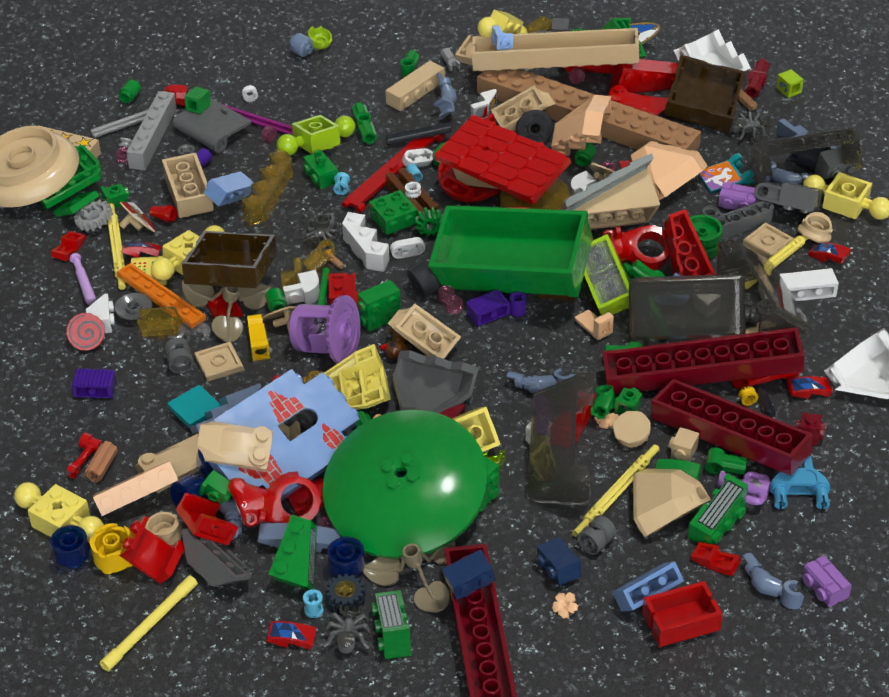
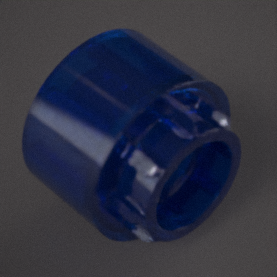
(187, 484)
(70, 546)
(346, 556)

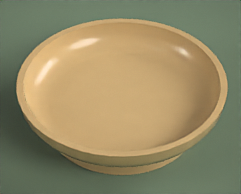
(34, 165)

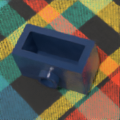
(558, 561)
(469, 574)

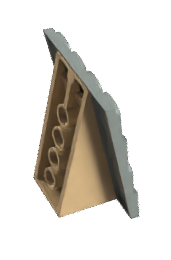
(620, 199)

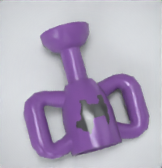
(757, 486)

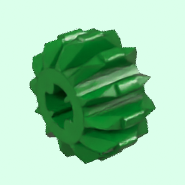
(423, 224)

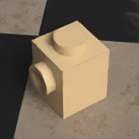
(684, 444)

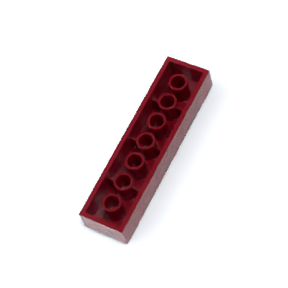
(732, 426)

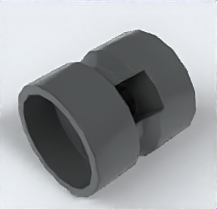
(178, 355)
(596, 535)

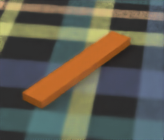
(160, 294)

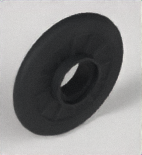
(540, 118)

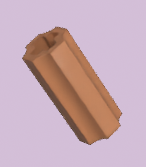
(101, 461)

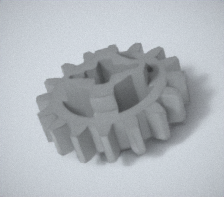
(93, 215)

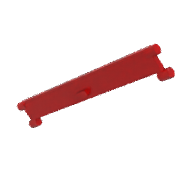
(378, 179)

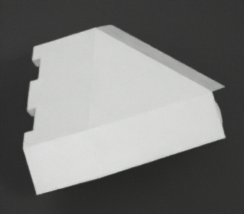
(714, 51)
(864, 368)

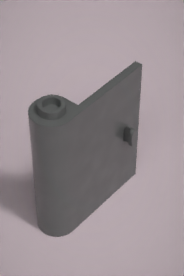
(211, 126)

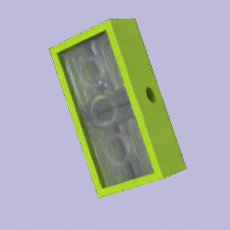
(607, 277)

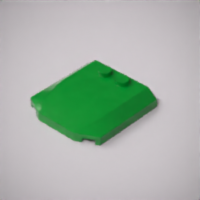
(86, 174)

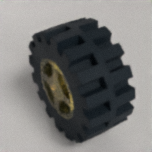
(341, 587)

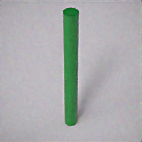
(323, 288)

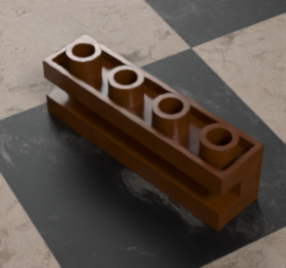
(398, 183)

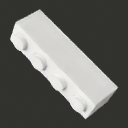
(809, 284)

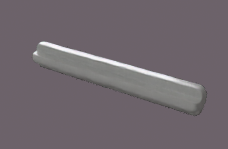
(119, 124)

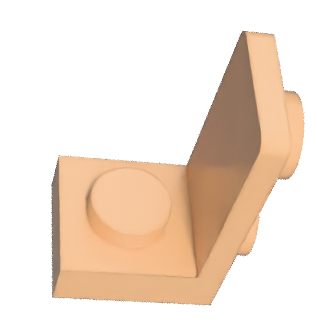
(597, 326)

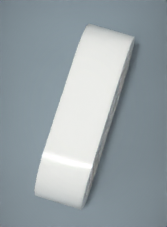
(417, 154)
(407, 247)

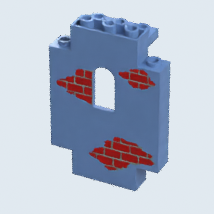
(275, 405)

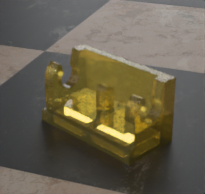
(159, 321)

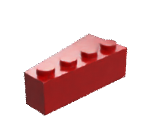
(644, 76)
(685, 247)

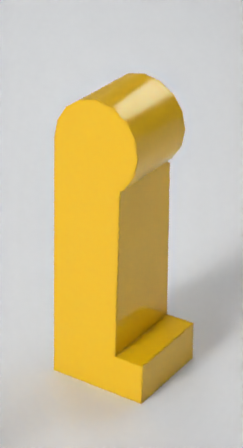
(258, 337)

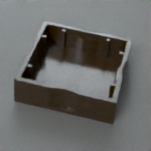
(704, 93)
(229, 259)

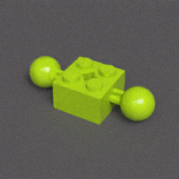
(316, 134)

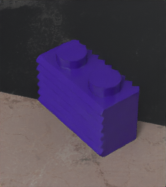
(488, 308)
(94, 383)

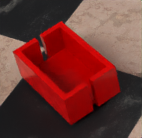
(682, 613)

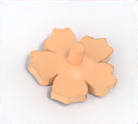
(608, 421)
(565, 604)

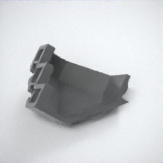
(432, 382)

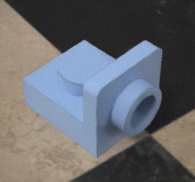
(500, 39)

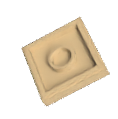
(767, 240)
(218, 361)

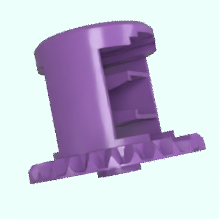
(341, 330)

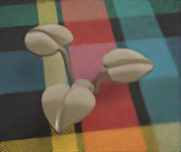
(226, 328)
(385, 573)

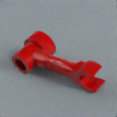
(89, 445)

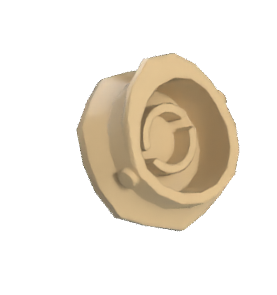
(816, 227)
(631, 428)
(165, 526)

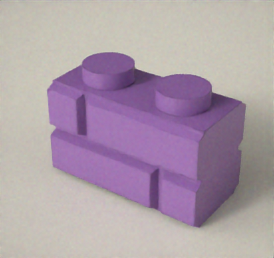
(736, 196)
(826, 581)

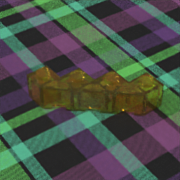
(266, 192)

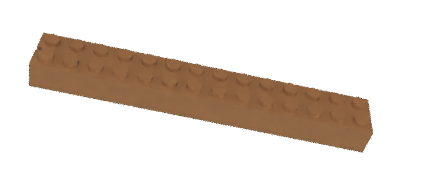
(622, 125)

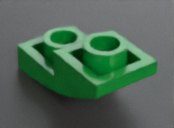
(690, 468)

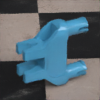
(802, 482)

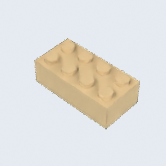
(187, 185)

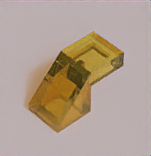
(542, 23)
(291, 277)

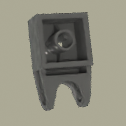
(791, 196)

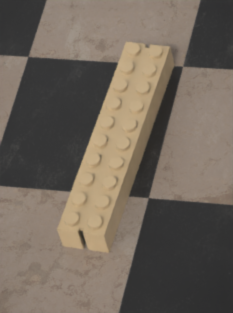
(558, 50)

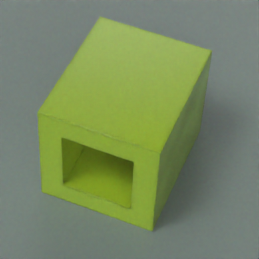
(789, 83)

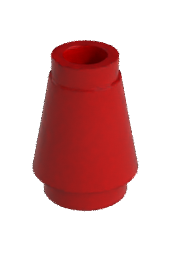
(165, 213)

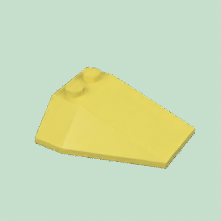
(361, 378)

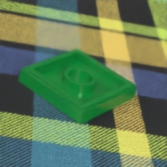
(76, 203)

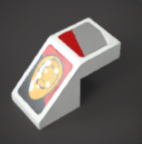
(487, 102)

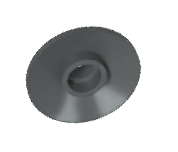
(131, 304)

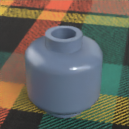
(301, 44)

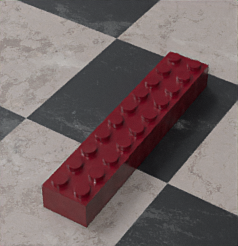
(705, 360)
(481, 635)

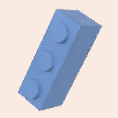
(228, 188)
(653, 582)

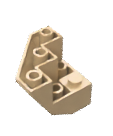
(664, 497)

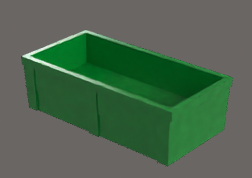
(512, 250)

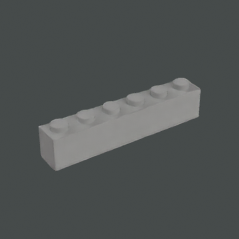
(151, 130)

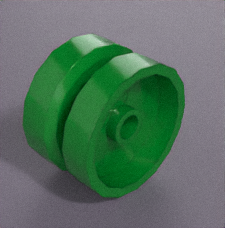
(709, 232)

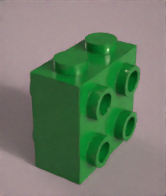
(393, 212)
(378, 305)

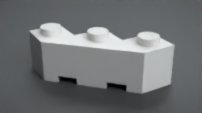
(364, 242)

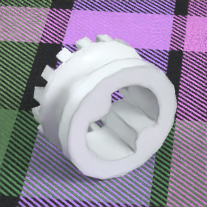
(249, 97)
(412, 193)

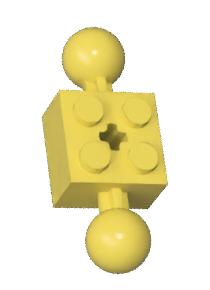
(506, 21)
(849, 196)
(175, 253)
(55, 509)

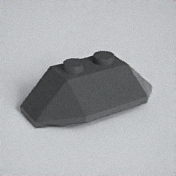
(213, 560)

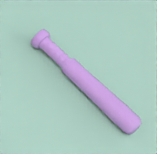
(85, 285)

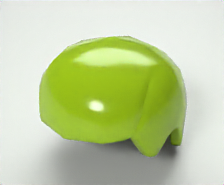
(320, 37)

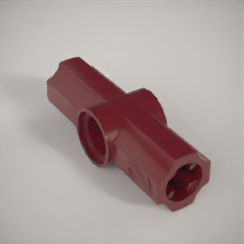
(757, 78)

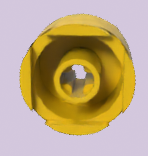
(107, 547)

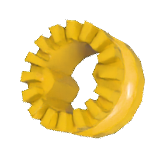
(743, 395)

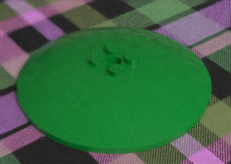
(423, 508)

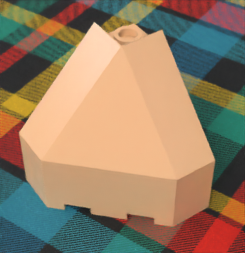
(581, 125)
(670, 166)

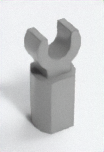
(449, 58)

